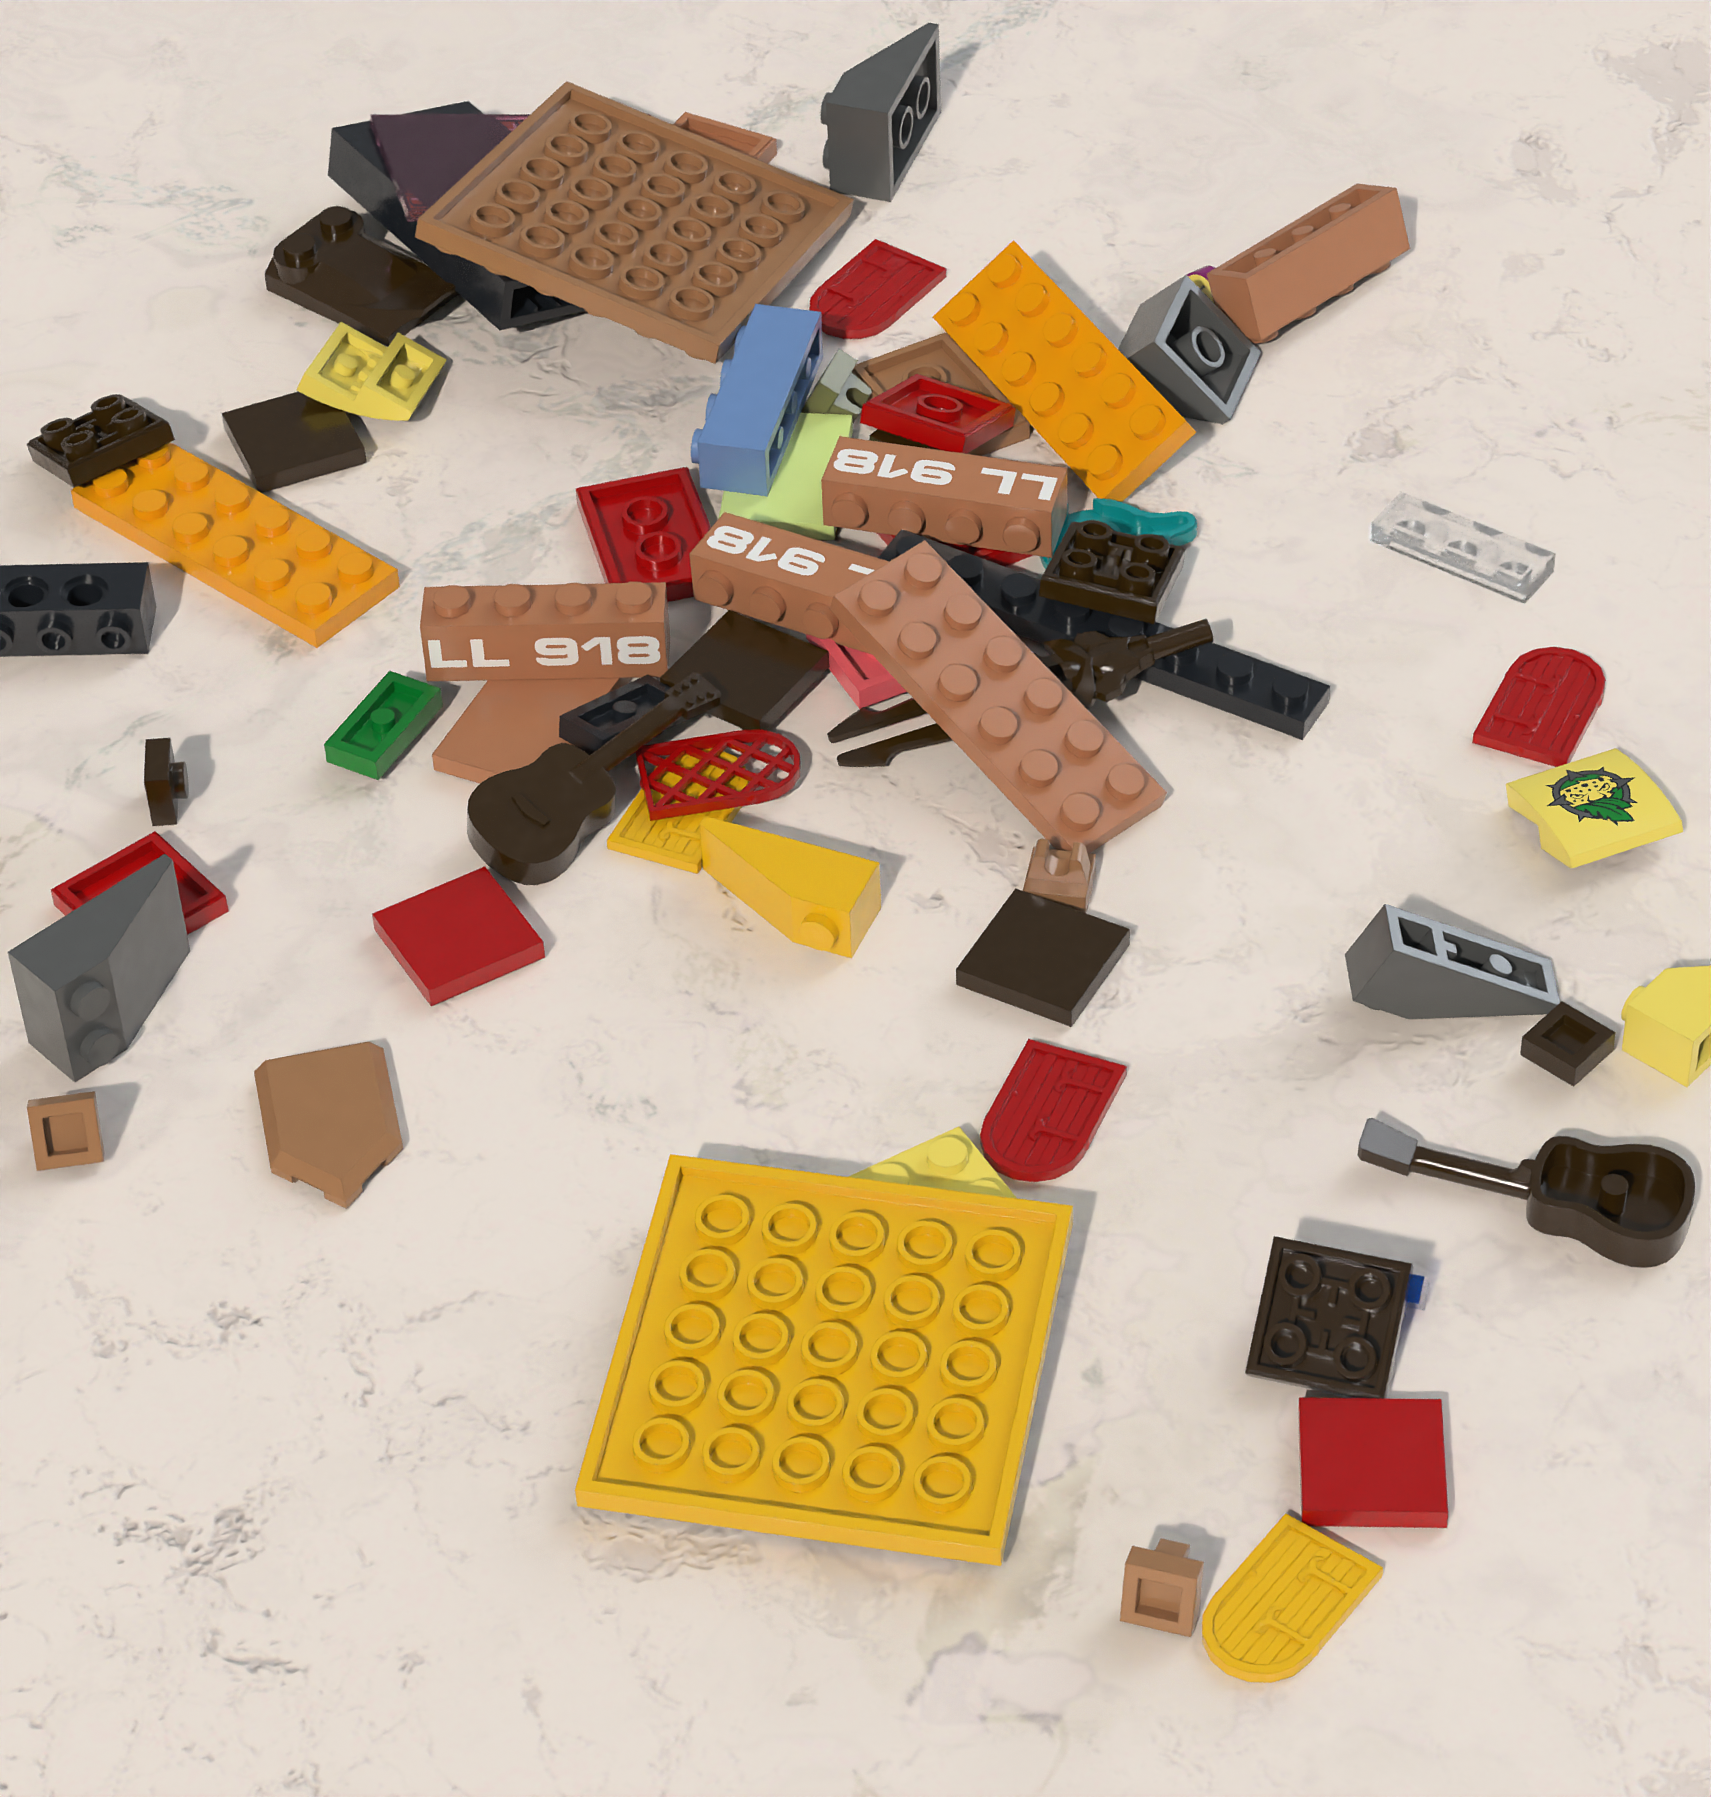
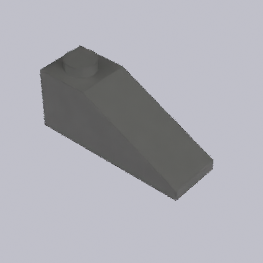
(1441, 971)

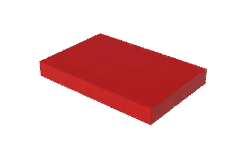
(645, 528)

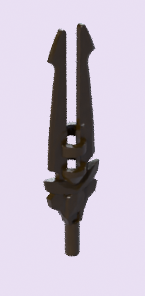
(1088, 667)

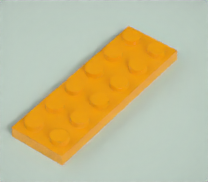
(1064, 375)
(239, 542)

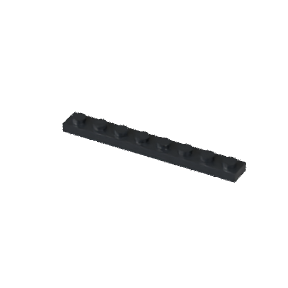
(1203, 673)

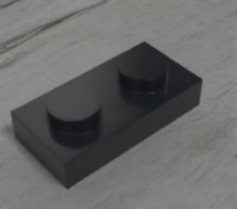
(608, 715)

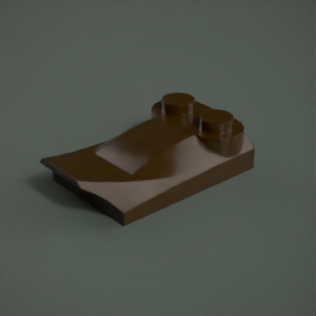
(355, 277)

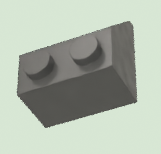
(1190, 352)

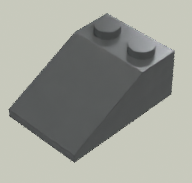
(882, 116)
(101, 970)

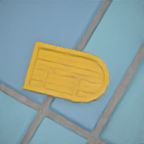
(673, 839)
(1284, 1603)

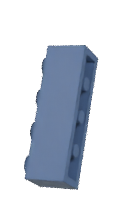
(758, 400)

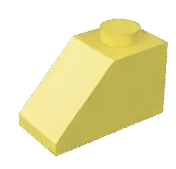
(1671, 1023)

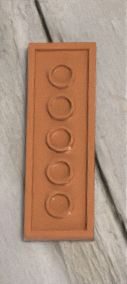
(997, 700)

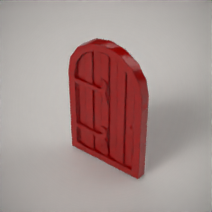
(873, 291)
(1543, 706)
(1048, 1112)

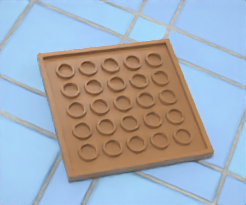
(635, 220)

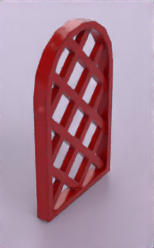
(718, 743)

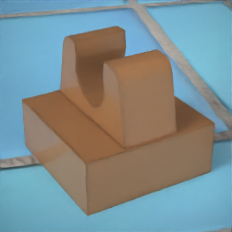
(1061, 874)
(65, 1131)
(1162, 1588)

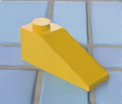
(797, 887)

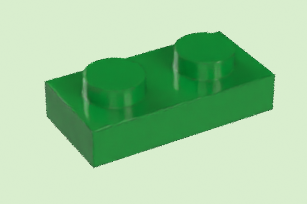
(383, 725)

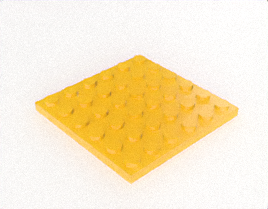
(829, 1359)

